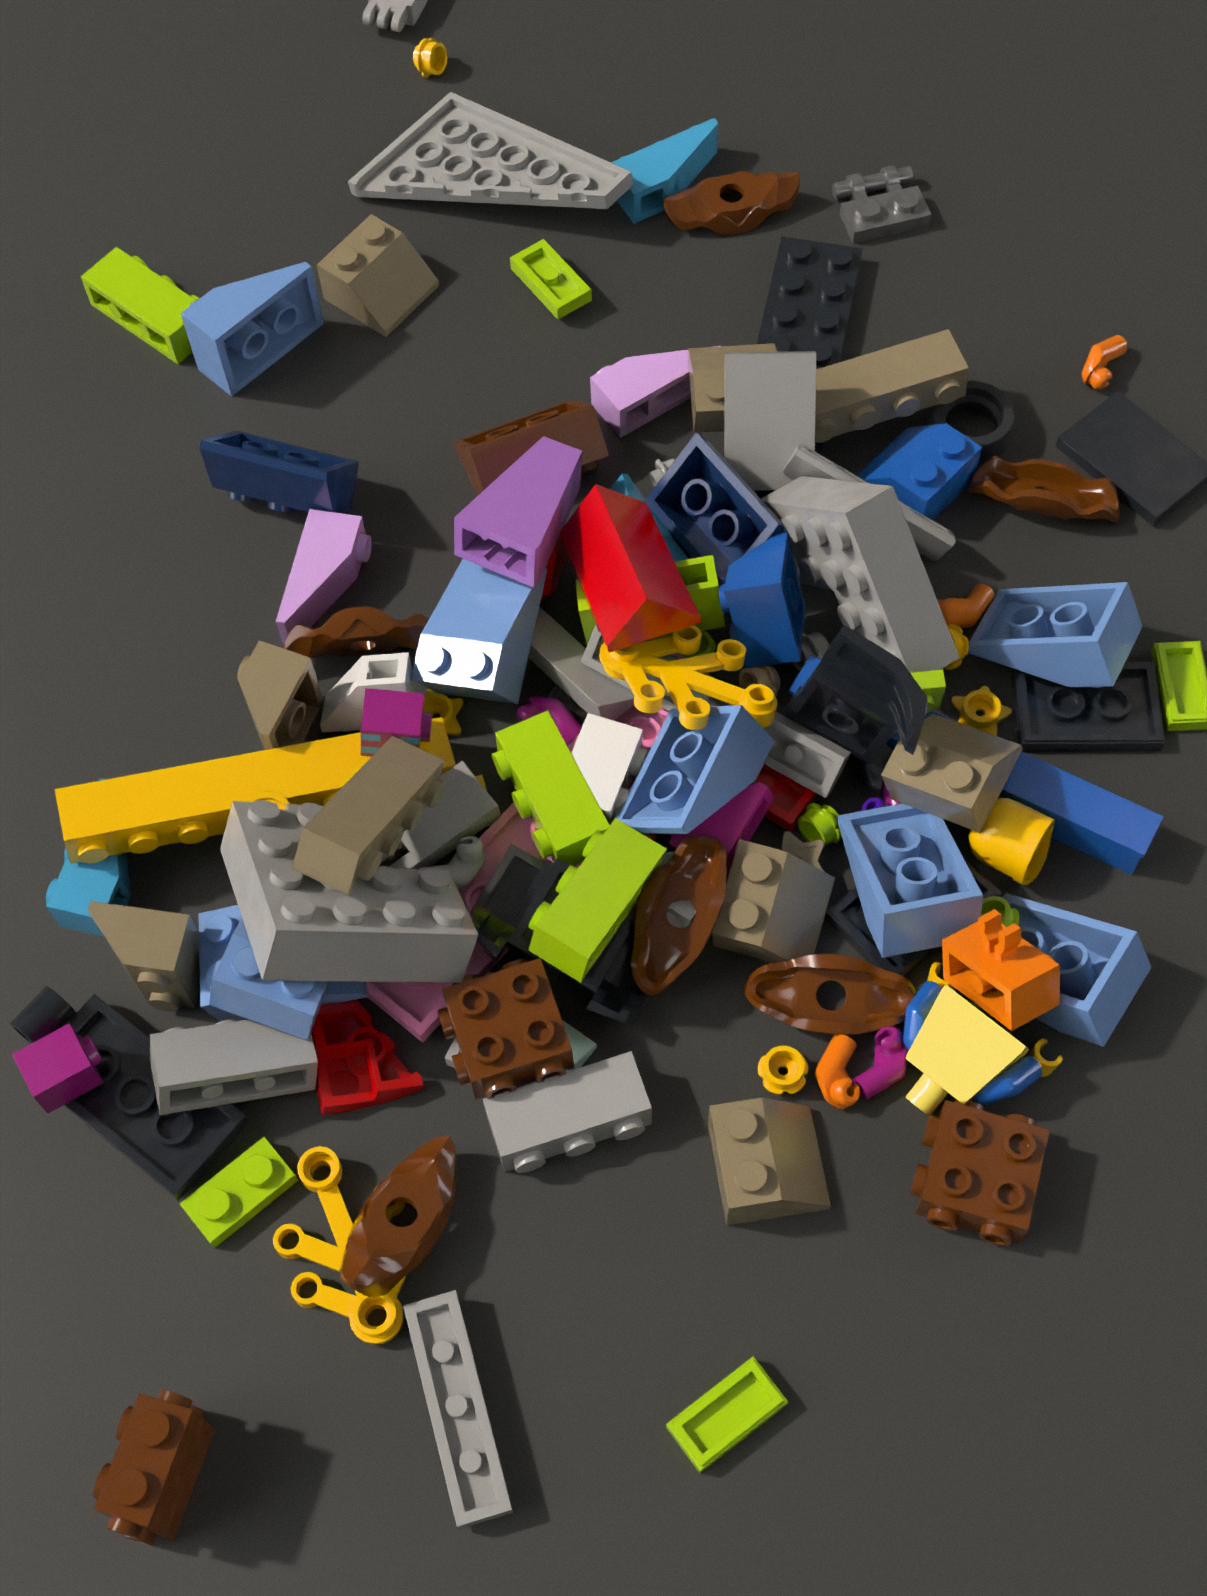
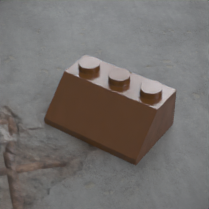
(497, 448)

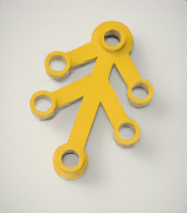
(687, 674)
(354, 1307)

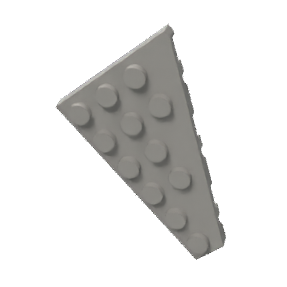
(485, 157)

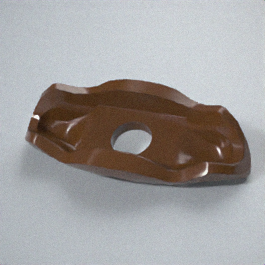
(705, 208)
(1046, 489)
(356, 633)
(692, 875)
(789, 991)
(382, 1253)

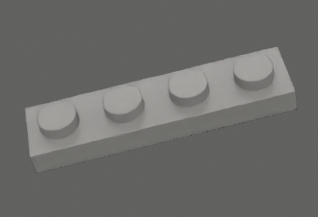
(457, 1410)

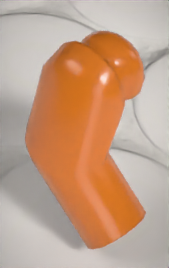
(1099, 355)
(967, 611)
(832, 1075)

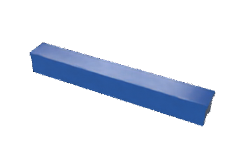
(1083, 813)

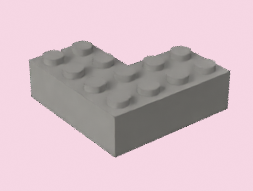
(862, 549)
(386, 930)

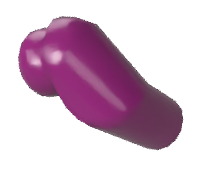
(564, 720)
(889, 1063)

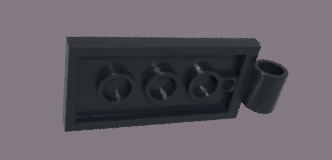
(124, 1109)

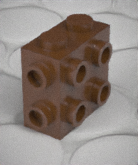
(505, 1029)
(980, 1172)
(153, 1467)

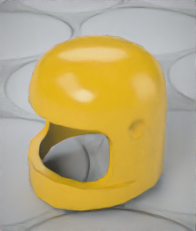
(1014, 840)

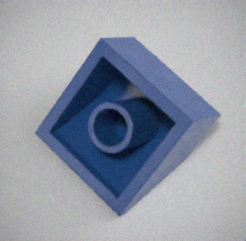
(925, 467)
(766, 603)

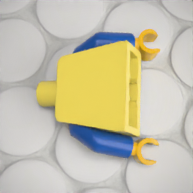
(964, 1050)

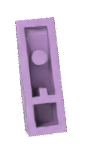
(640, 389)
(322, 568)

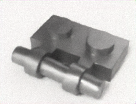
(881, 214)

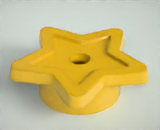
(983, 701)
(447, 708)

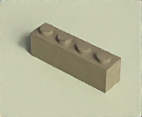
(888, 384)
(369, 816)

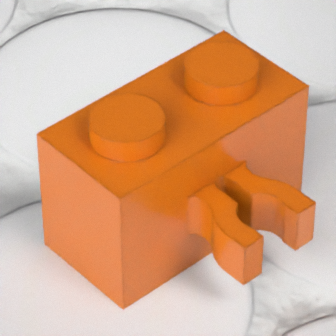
(1001, 971)

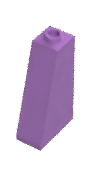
(521, 513)

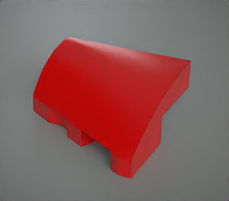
(356, 1061)

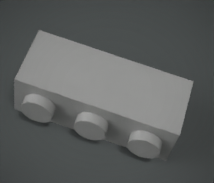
(228, 1065)
(569, 1113)

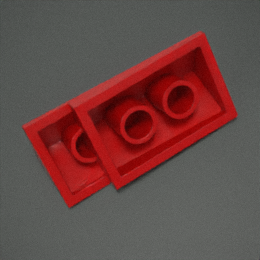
(626, 570)

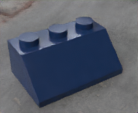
(279, 473)
(711, 507)

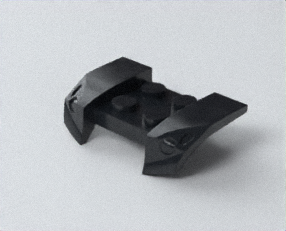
(859, 702)
(503, 921)

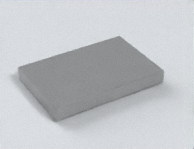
(767, 413)

